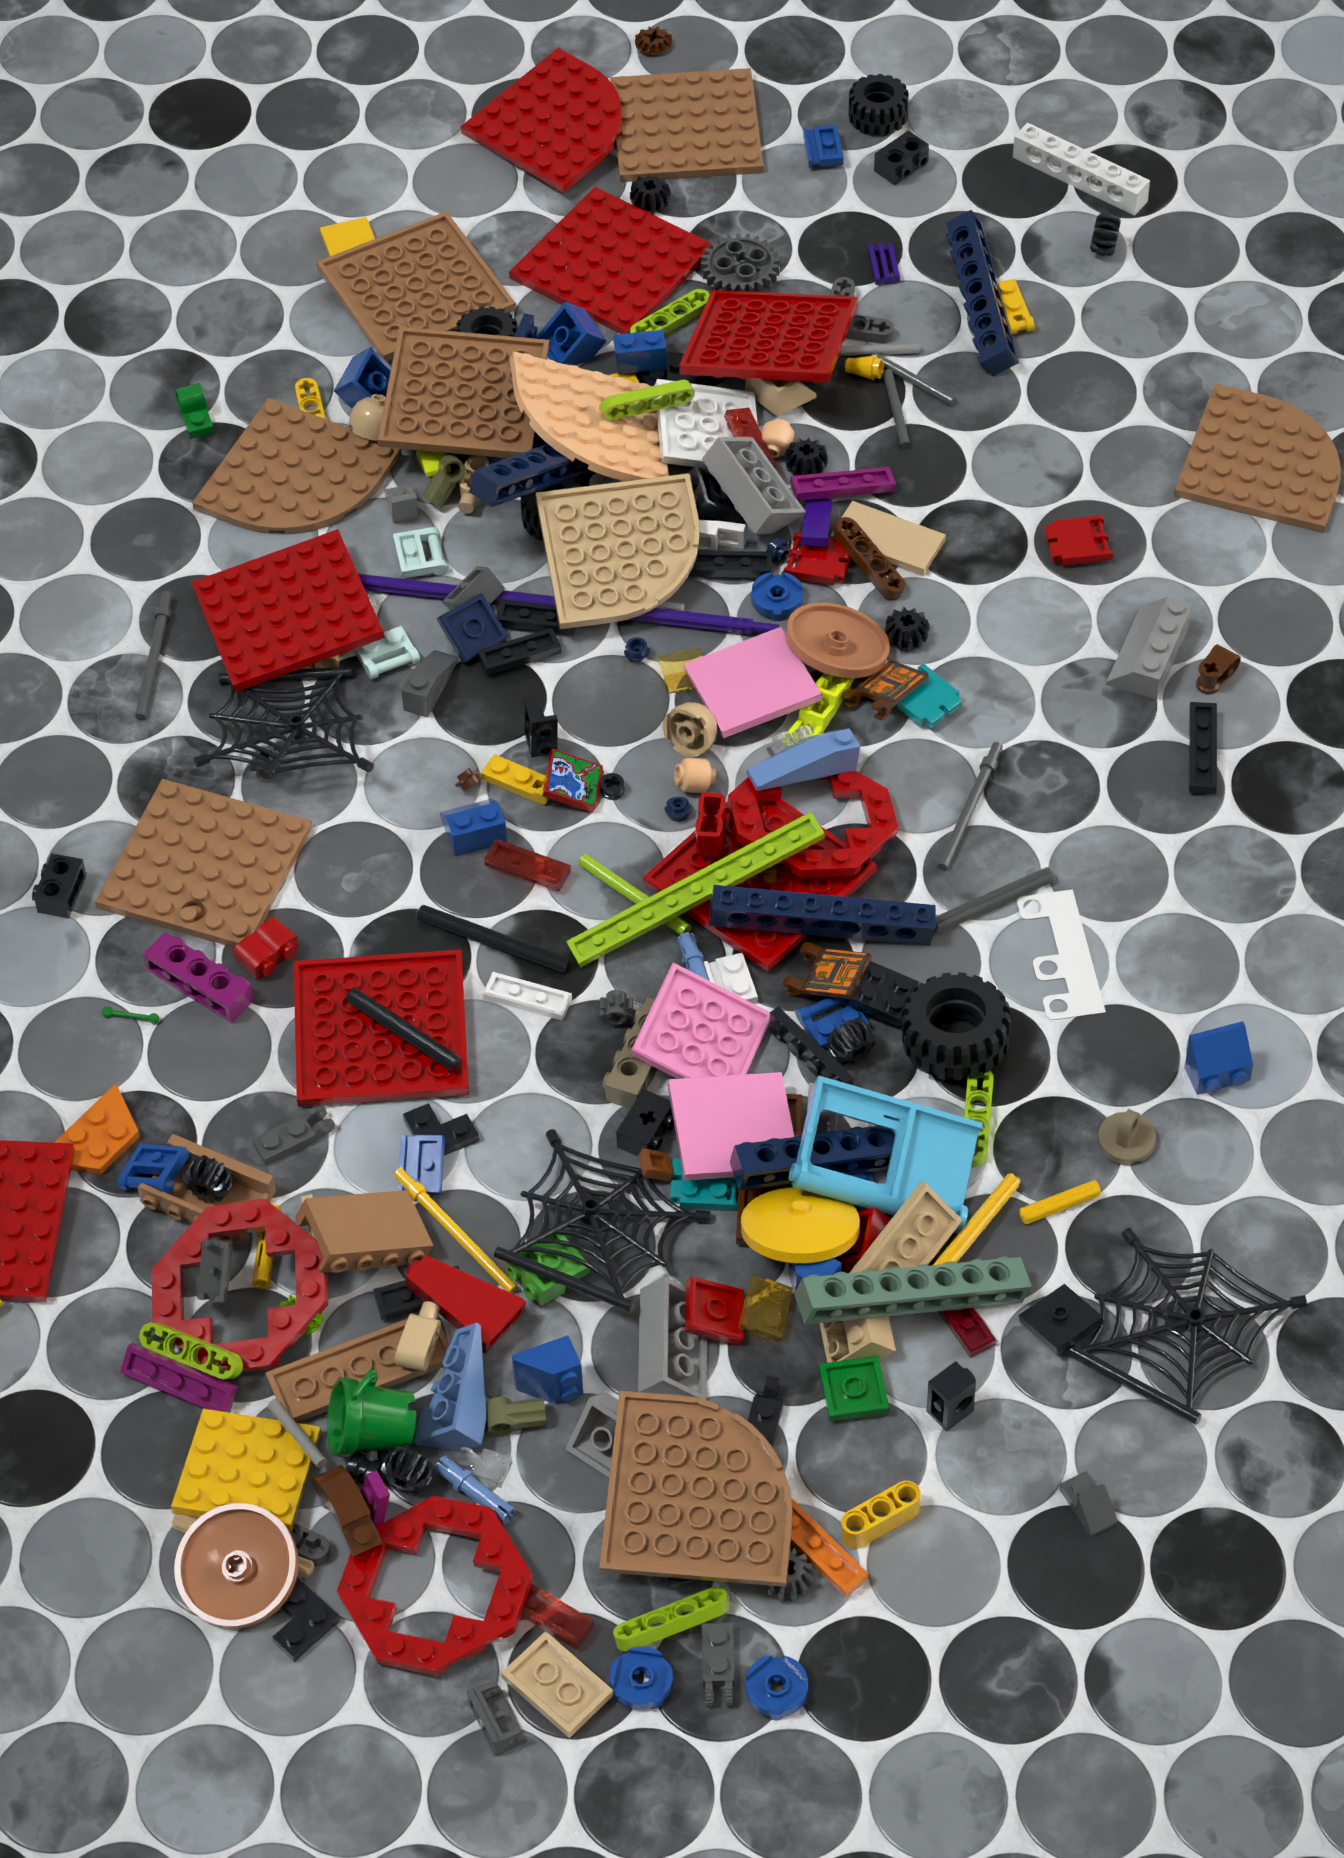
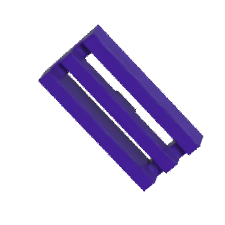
(881, 250)

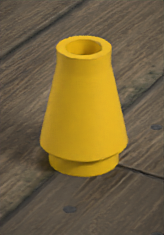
(867, 367)

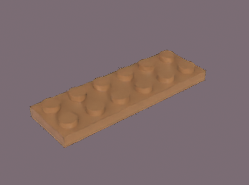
(307, 1383)

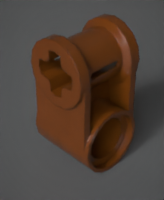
(1216, 669)

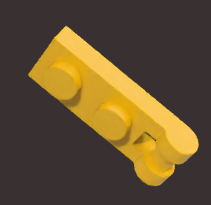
(1015, 307)
(515, 778)

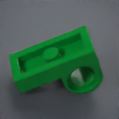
(194, 411)

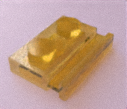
(765, 1308)

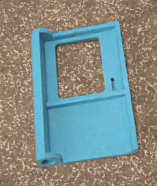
(926, 1148)

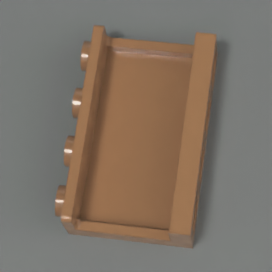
(182, 1205)
(366, 1230)

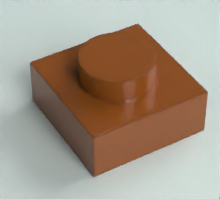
(655, 1165)

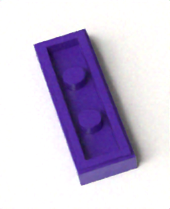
(816, 522)

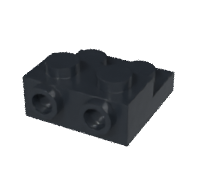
(710, 499)

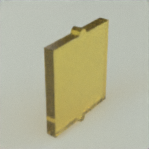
(673, 669)

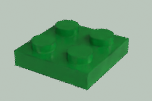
(853, 1388)

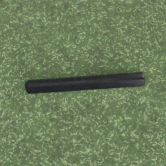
(403, 1028)

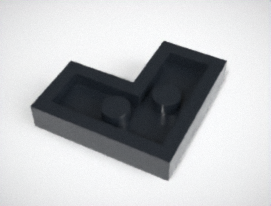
(457, 1132)
(309, 1621)

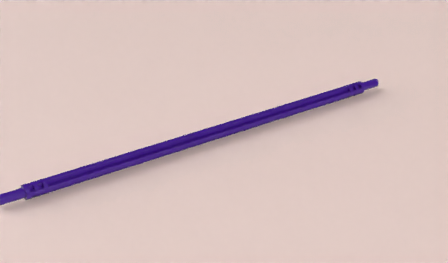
(656, 616)

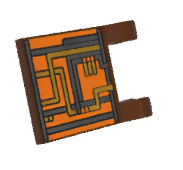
(886, 687)
(832, 974)

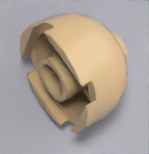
(367, 417)
(690, 729)

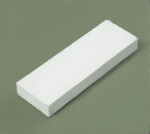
(527, 996)

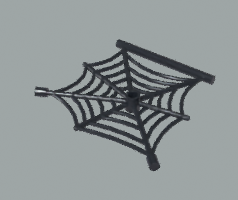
(294, 724)
(590, 1214)
(1193, 1322)

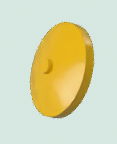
(799, 1226)

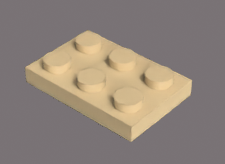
(557, 1684)

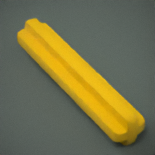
(1059, 1202)

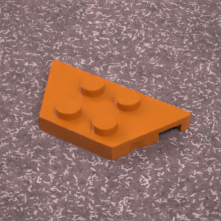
(101, 1133)

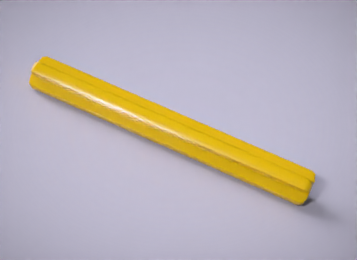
(980, 1220)

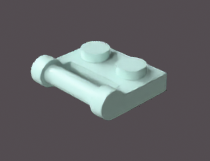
(411, 553)
(379, 655)

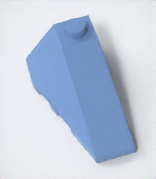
(807, 760)
(458, 1404)

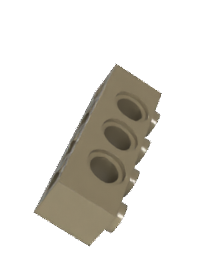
(618, 1086)

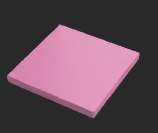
(752, 682)
(699, 1029)
(722, 1113)

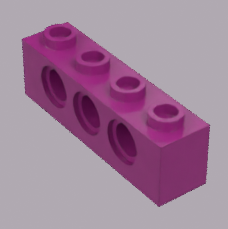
(181, 968)

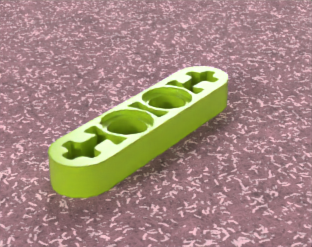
(695, 299)
(671, 394)
(982, 1115)
(190, 1352)
(703, 1605)

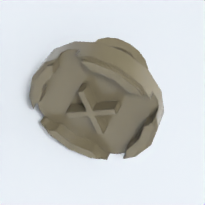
(1126, 1137)

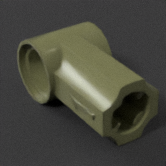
(443, 483)
(507, 1415)

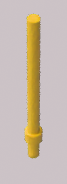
(419, 1193)

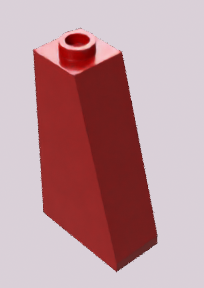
(465, 1298)

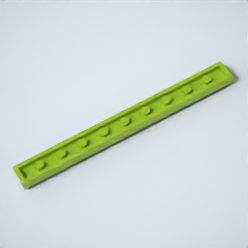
(695, 889)

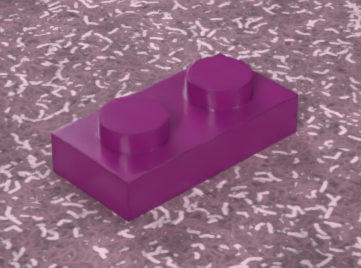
(375, 1496)

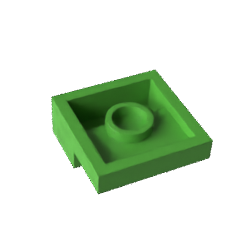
(539, 1287)

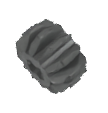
(800, 1578)

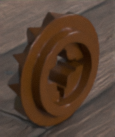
(658, 46)

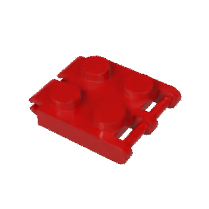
(1077, 541)
(817, 562)

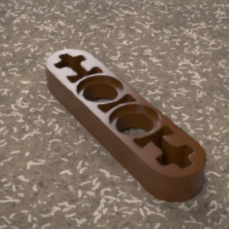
(872, 556)

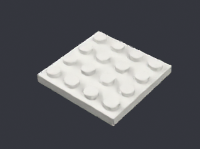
(692, 428)

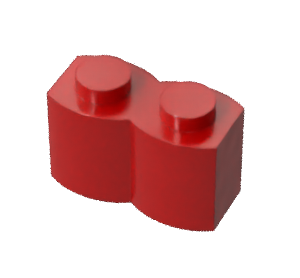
(710, 824)
(266, 948)

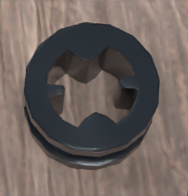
(616, 791)

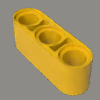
(886, 1502)

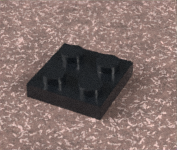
(883, 993)

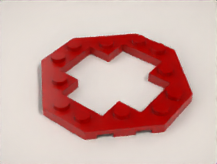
(860, 842)
(282, 1238)
(465, 1635)

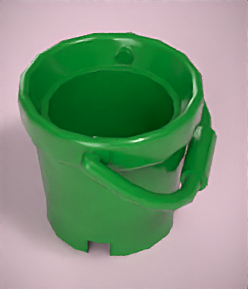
(368, 1416)

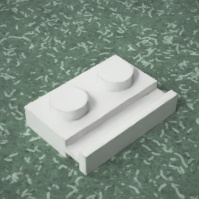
(733, 975)

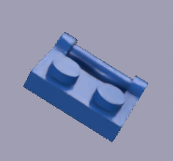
(823, 1028)
(156, 1160)

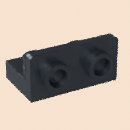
(539, 731)

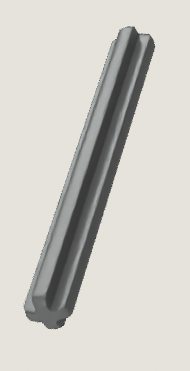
(993, 899)

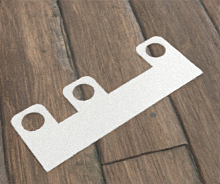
(1074, 958)

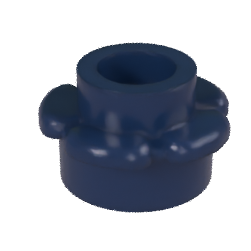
(779, 549)
(636, 649)
(678, 808)

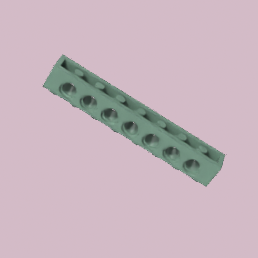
(912, 1290)

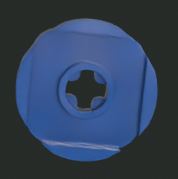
(776, 607)
(645, 1695)
(776, 1704)

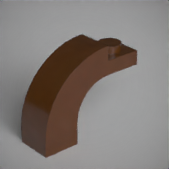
(345, 1501)

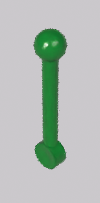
(108, 1012)

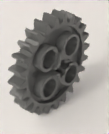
(740, 264)

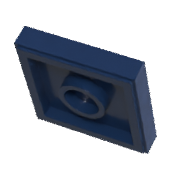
(472, 627)

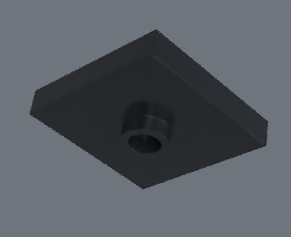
(1061, 1319)

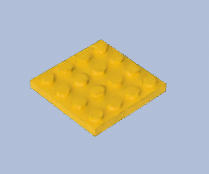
(244, 1462)

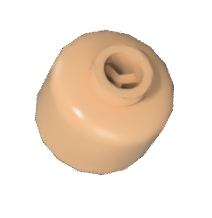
(777, 436)
(694, 775)

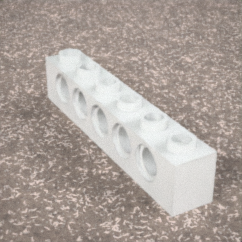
(1081, 169)

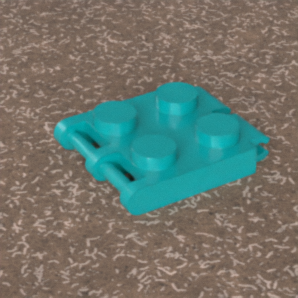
(930, 700)
(702, 1193)

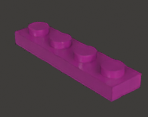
(842, 483)
(178, 1379)

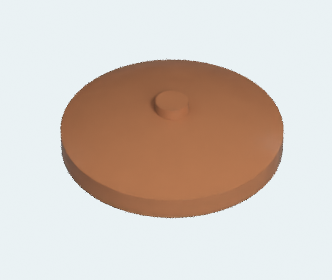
(837, 640)
(236, 1565)

